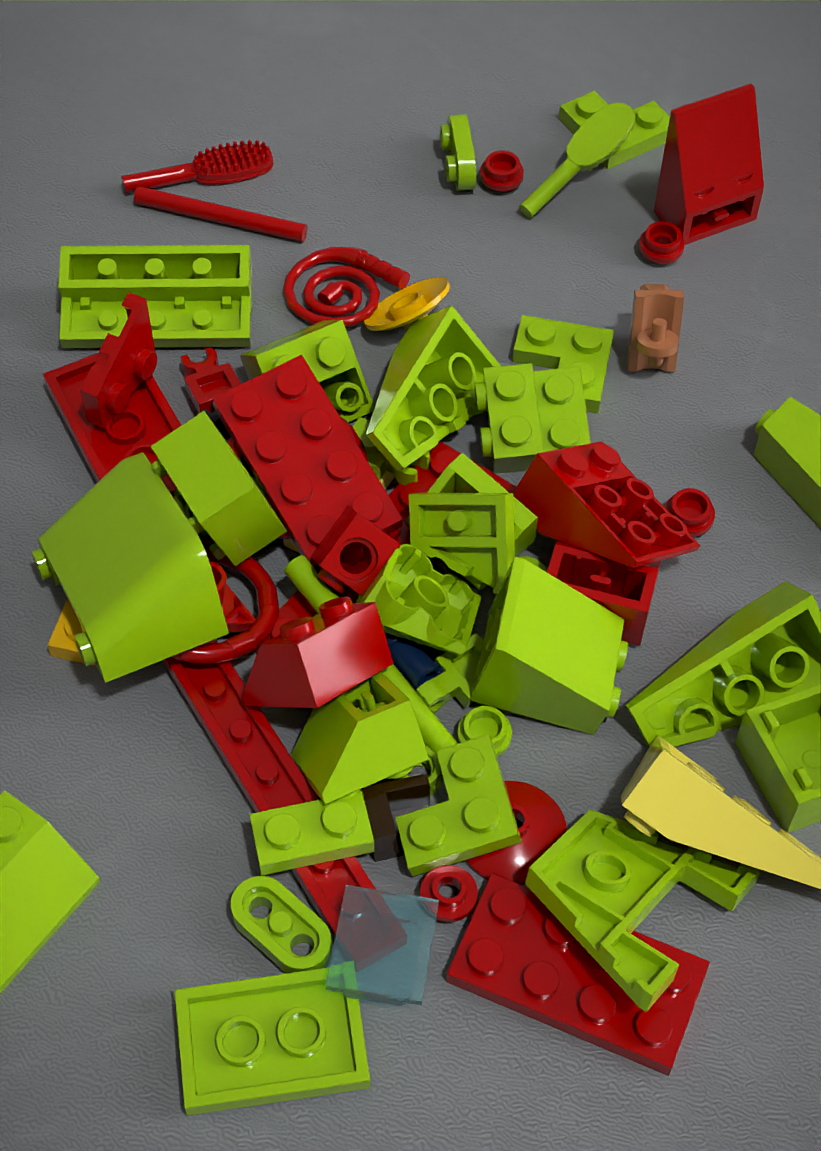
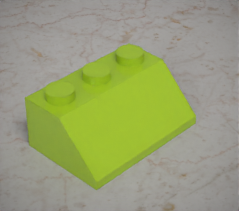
(39, 884)

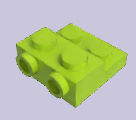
(530, 413)

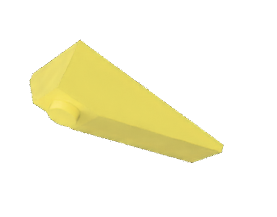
(690, 808)

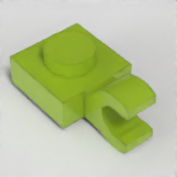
(456, 677)

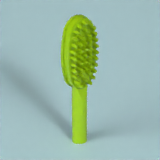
(588, 148)

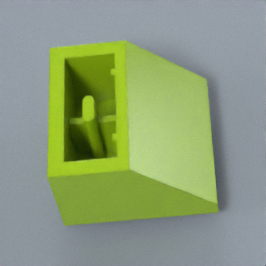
(330, 358)
(359, 740)

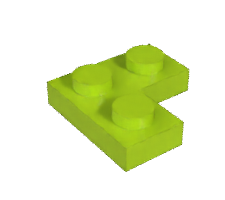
(647, 133)
(564, 346)
(473, 819)

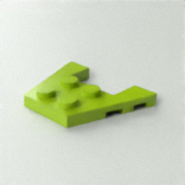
(609, 879)

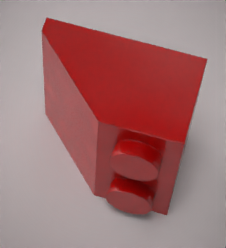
(319, 657)

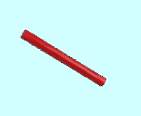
(220, 214)

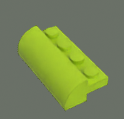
(191, 293)

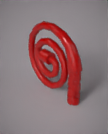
(357, 260)

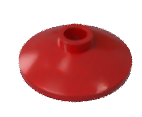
(540, 829)

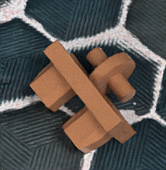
(655, 328)

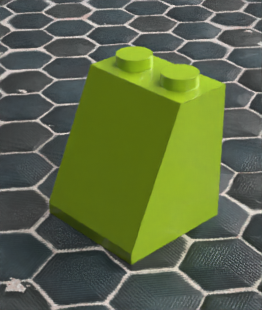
(549, 652)

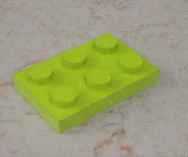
(268, 1042)

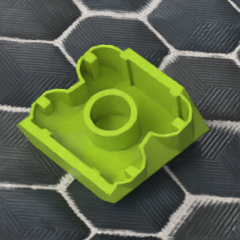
(422, 602)

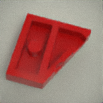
(120, 365)

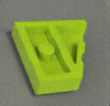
(466, 532)

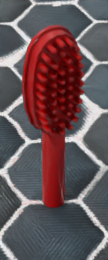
(213, 167)

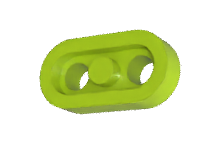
(461, 162)
(283, 928)

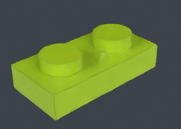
(311, 833)

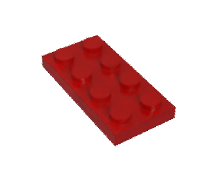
(132, 431)
(303, 455)
(536, 967)

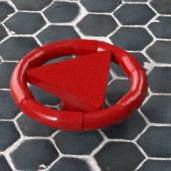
(236, 614)

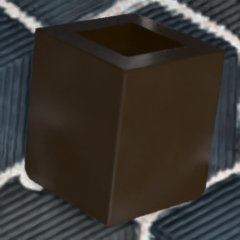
(391, 800)

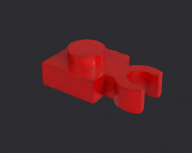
(207, 379)

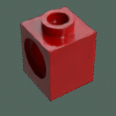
(347, 529)

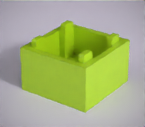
(216, 490)
(784, 755)

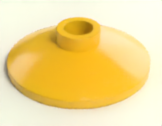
(408, 304)

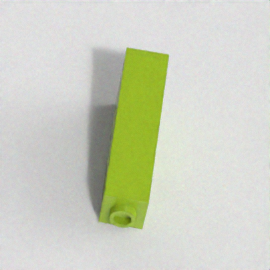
(792, 452)

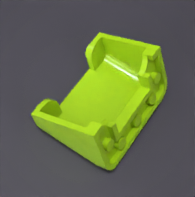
(132, 572)

